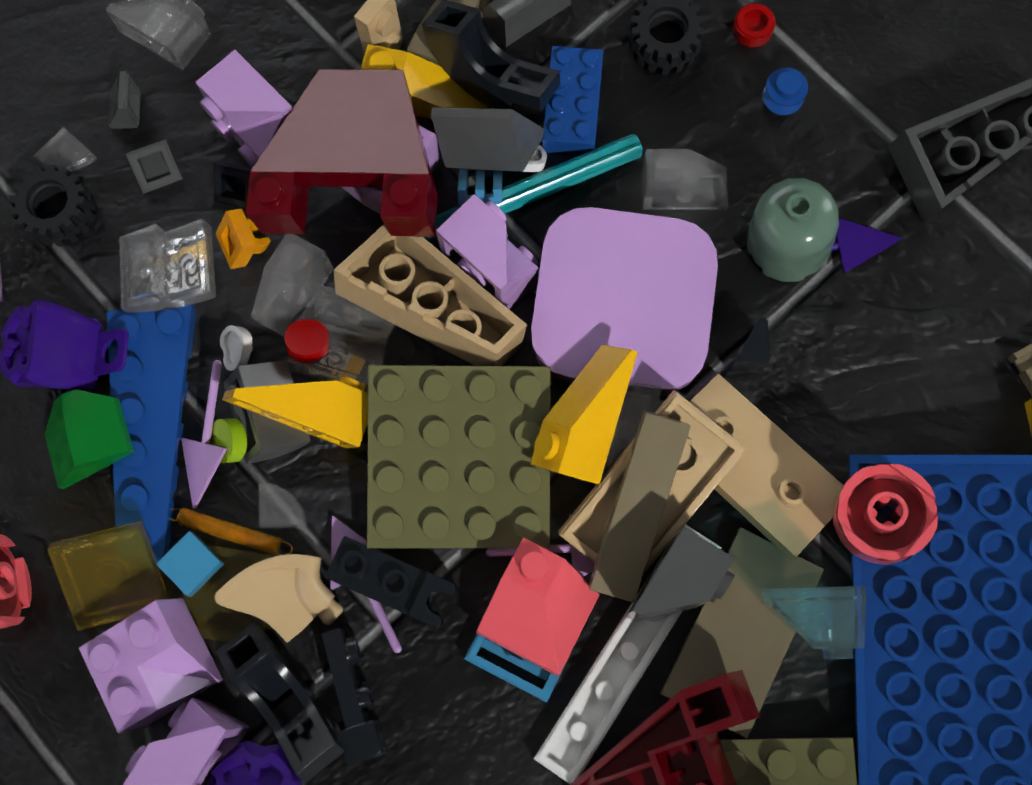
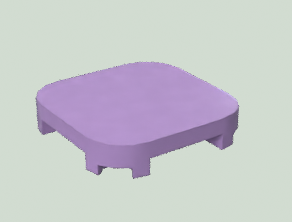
(626, 286)

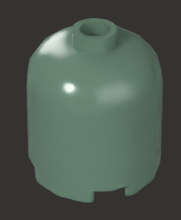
(793, 229)

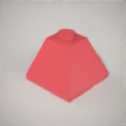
(538, 607)

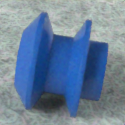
(785, 91)

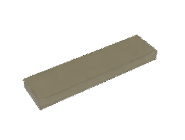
(639, 506)

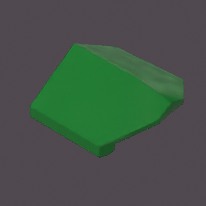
(85, 435)

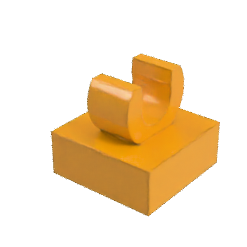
(237, 238)

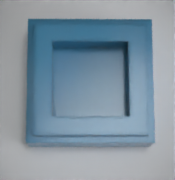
(190, 564)

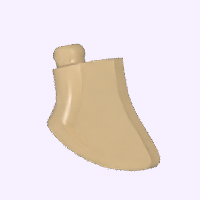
(283, 593)

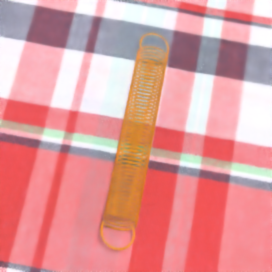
(242, 536)

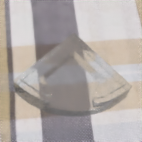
(65, 151)
(279, 508)

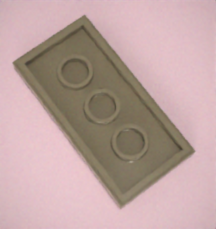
(738, 628)

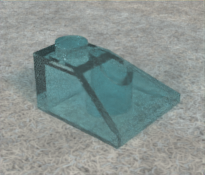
(822, 616)

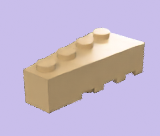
(429, 297)

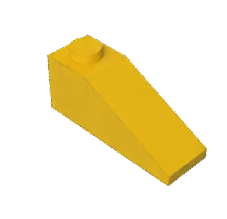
(426, 81)
(323, 408)
(584, 420)

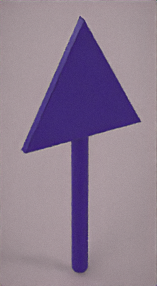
(860, 243)

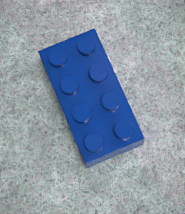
(574, 106)

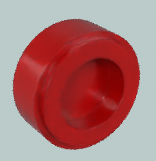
(754, 25)
(307, 341)

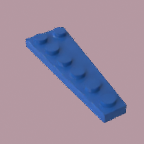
(152, 403)

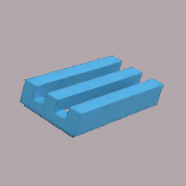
(463, 185)
(480, 641)

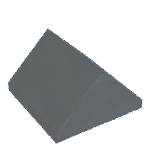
(485, 138)

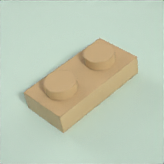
(379, 24)

